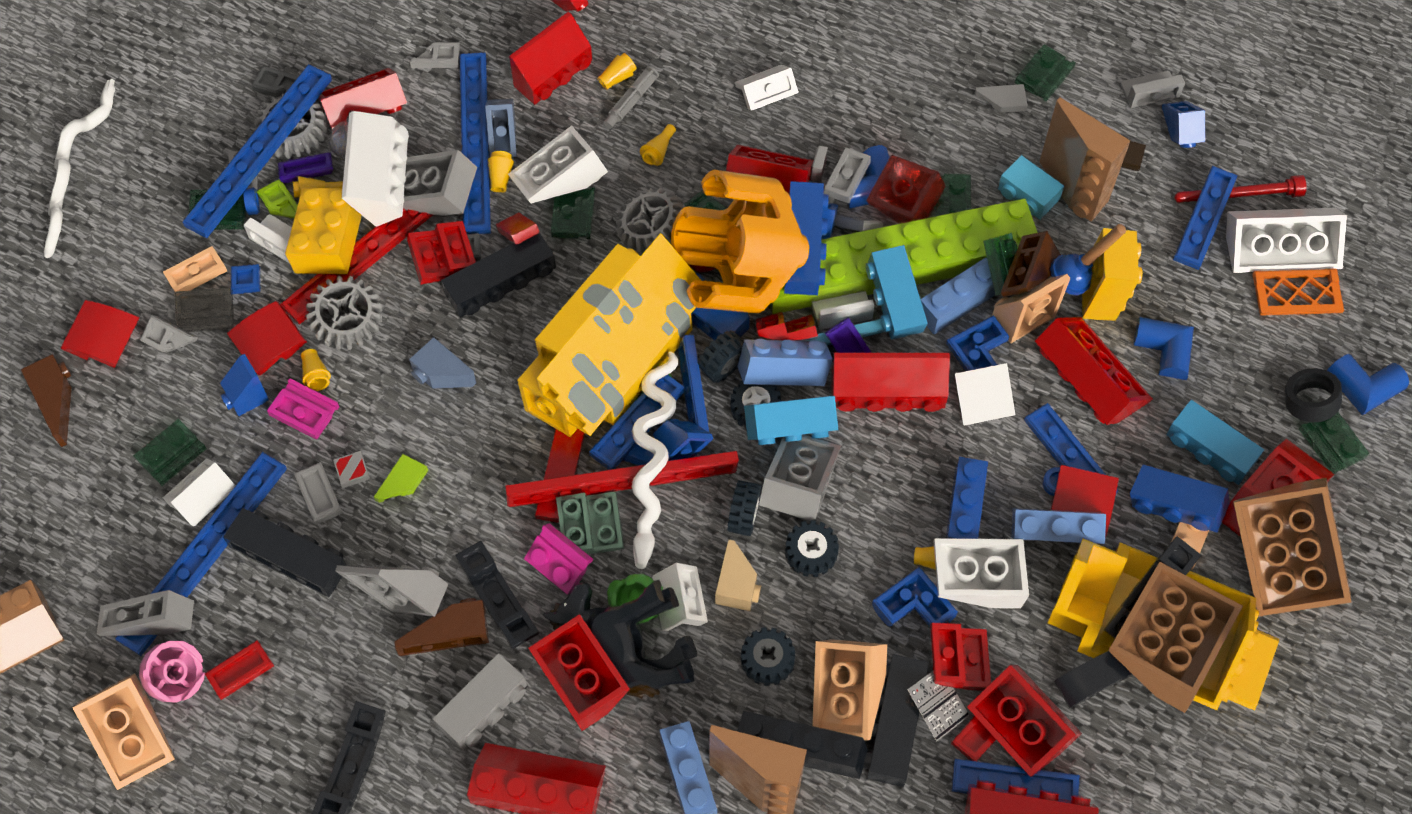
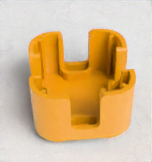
(749, 243)

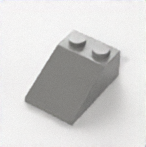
(438, 183)
(799, 477)
(398, 588)

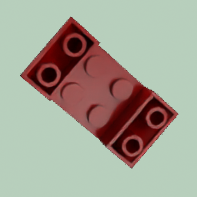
(1281, 468)

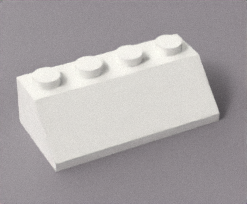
(375, 166)
(1286, 239)

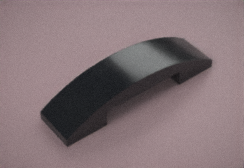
(1177, 556)
(496, 595)
(1091, 678)
(352, 761)

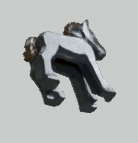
(622, 640)

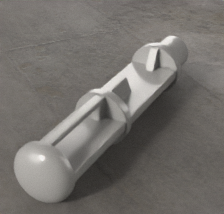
(631, 96)

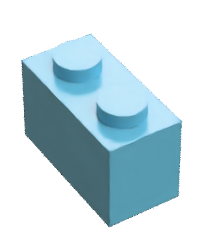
(1030, 182)

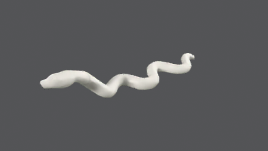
(63, 166)
(644, 540)

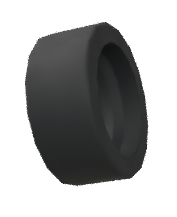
(1313, 379)

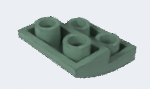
(591, 521)

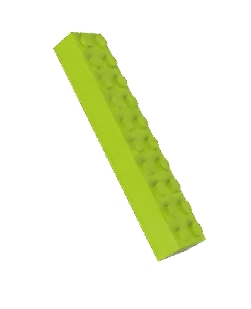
(934, 246)

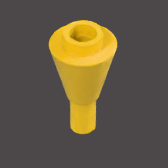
(655, 150)
(304, 182)

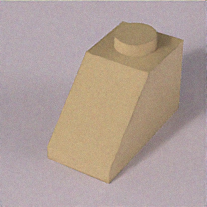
(737, 580)

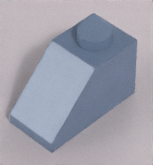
(501, 125)
(440, 367)

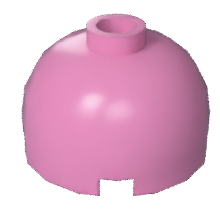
(171, 671)

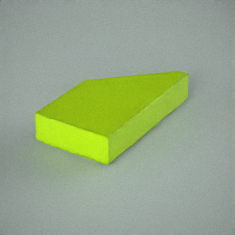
(278, 199)
(402, 479)

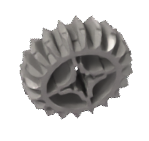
(303, 135)
(647, 218)
(352, 293)

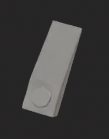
(146, 615)

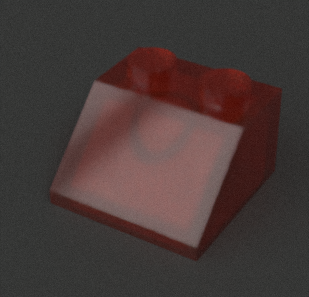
(906, 190)

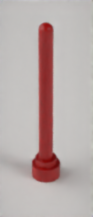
(1294, 186)

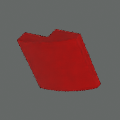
(440, 251)
(776, 328)
(100, 333)
(267, 337)
(1084, 492)
(960, 656)

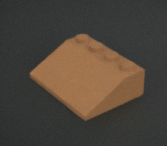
(1082, 158)
(1293, 548)
(1174, 635)
(758, 768)

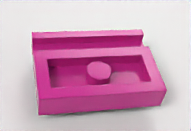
(303, 409)
(558, 558)

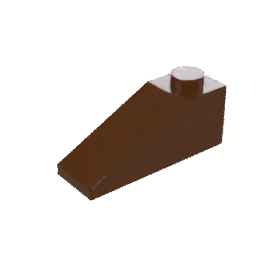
(1030, 263)
(52, 393)
(453, 627)

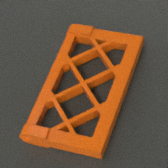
(1309, 275)

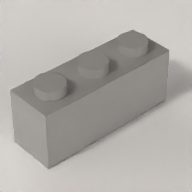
(481, 702)

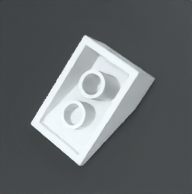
(558, 168)
(982, 571)

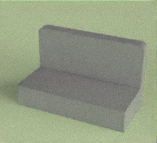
(1152, 88)
(847, 175)

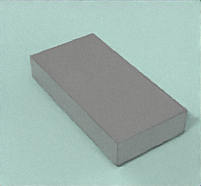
(318, 493)

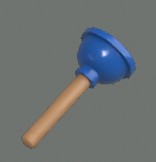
(1080, 266)

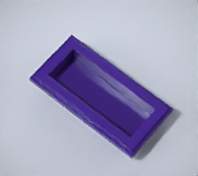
(306, 167)
(846, 338)

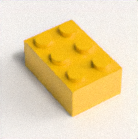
(322, 233)
(1113, 278)

